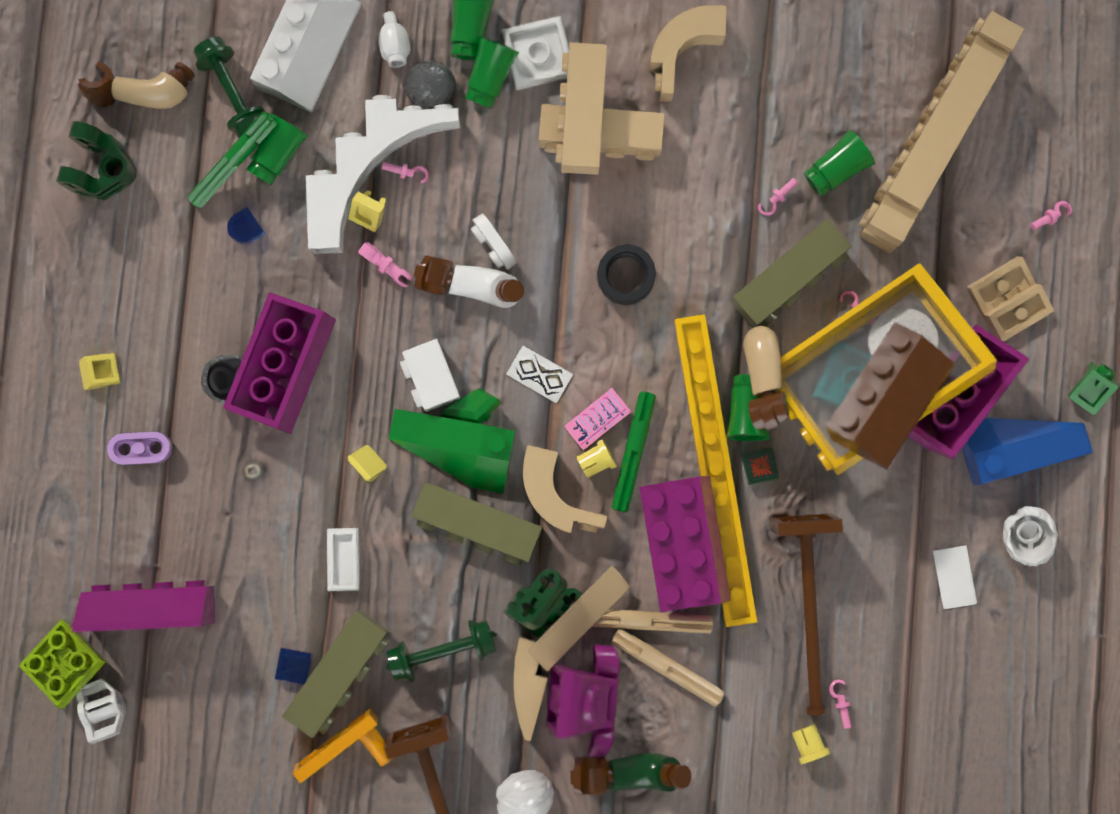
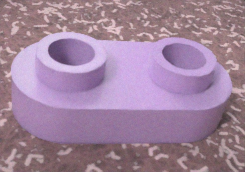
(141, 448)

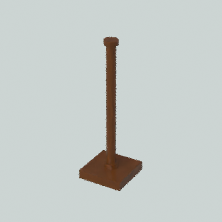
(806, 528)
(419, 739)

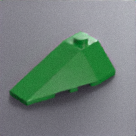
(463, 449)

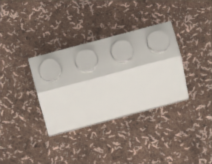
(303, 49)

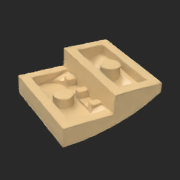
(1010, 299)

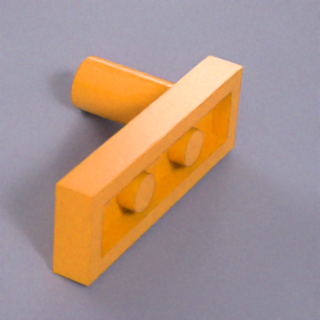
(360, 728)

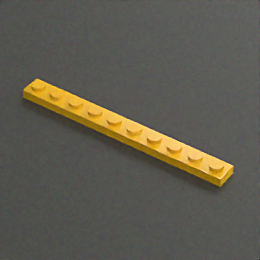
(715, 462)

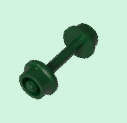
(213, 55)
(401, 662)

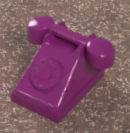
(586, 700)

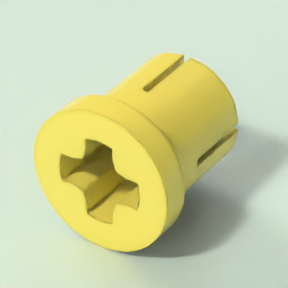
(596, 459)
(809, 744)

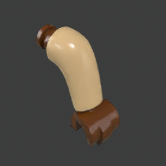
(159, 92)
(765, 375)

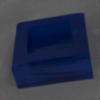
(293, 665)

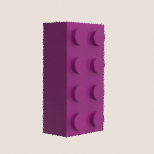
(685, 543)

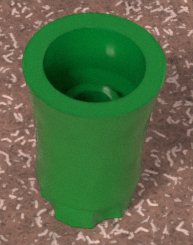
(468, 24)
(489, 71)
(275, 151)
(839, 164)
(740, 423)

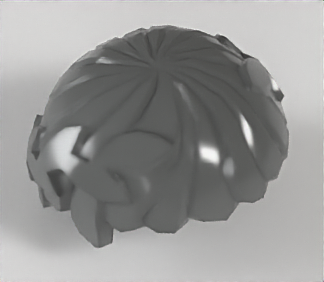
(430, 84)
(219, 376)

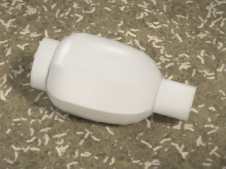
(393, 41)

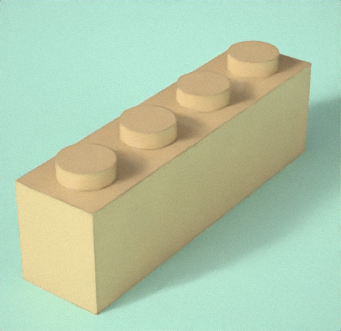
(583, 108)
(621, 133)

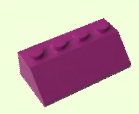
(280, 362)
(954, 422)
(145, 607)

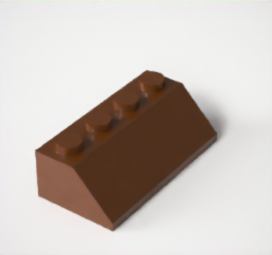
(890, 396)

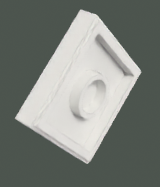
(540, 51)

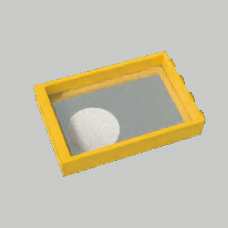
(829, 362)

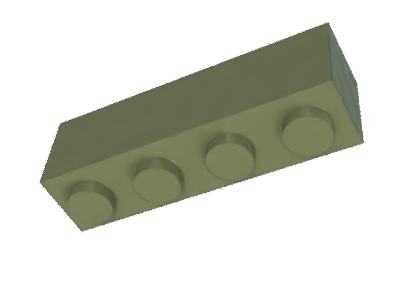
(790, 274)
(476, 522)
(336, 673)

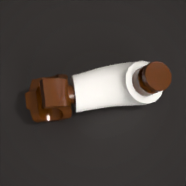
(474, 282)

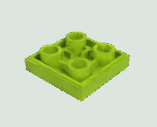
(62, 664)

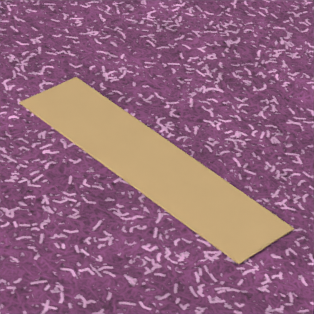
(579, 618)

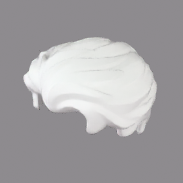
(1030, 536)
(525, 793)

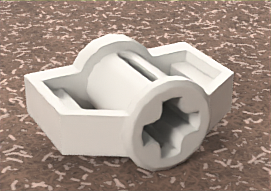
(100, 710)

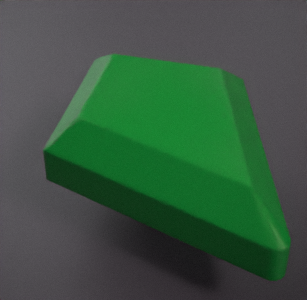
(473, 407)

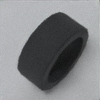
(632, 252)

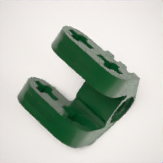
(112, 153)
(540, 605)

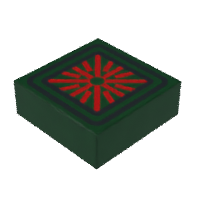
(760, 466)

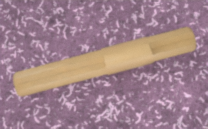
(655, 621)
(668, 667)

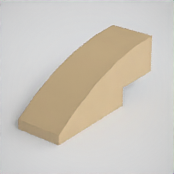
(527, 687)

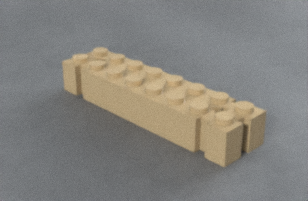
(940, 133)

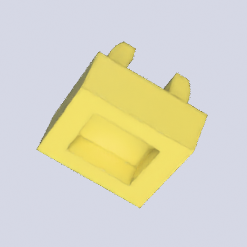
(367, 211)

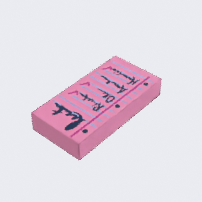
(597, 419)

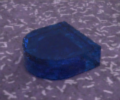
(244, 227)

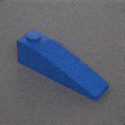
(1018, 446)

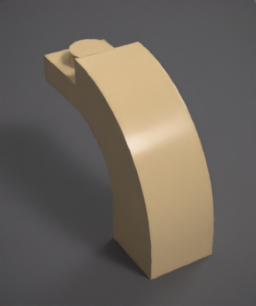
(692, 27)
(539, 486)

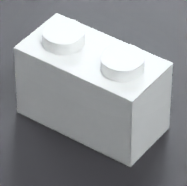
(430, 376)

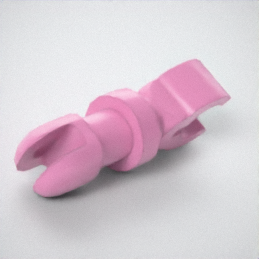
(385, 264)

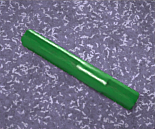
(232, 159)
(633, 451)

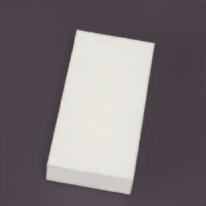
(343, 559)

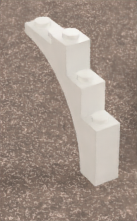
(357, 156)

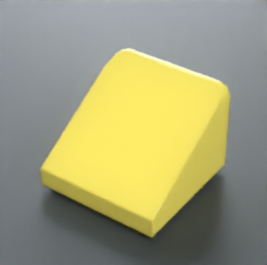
(99, 371)
(367, 463)

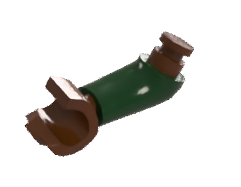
(636, 771)

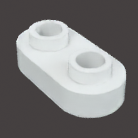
(500, 252)

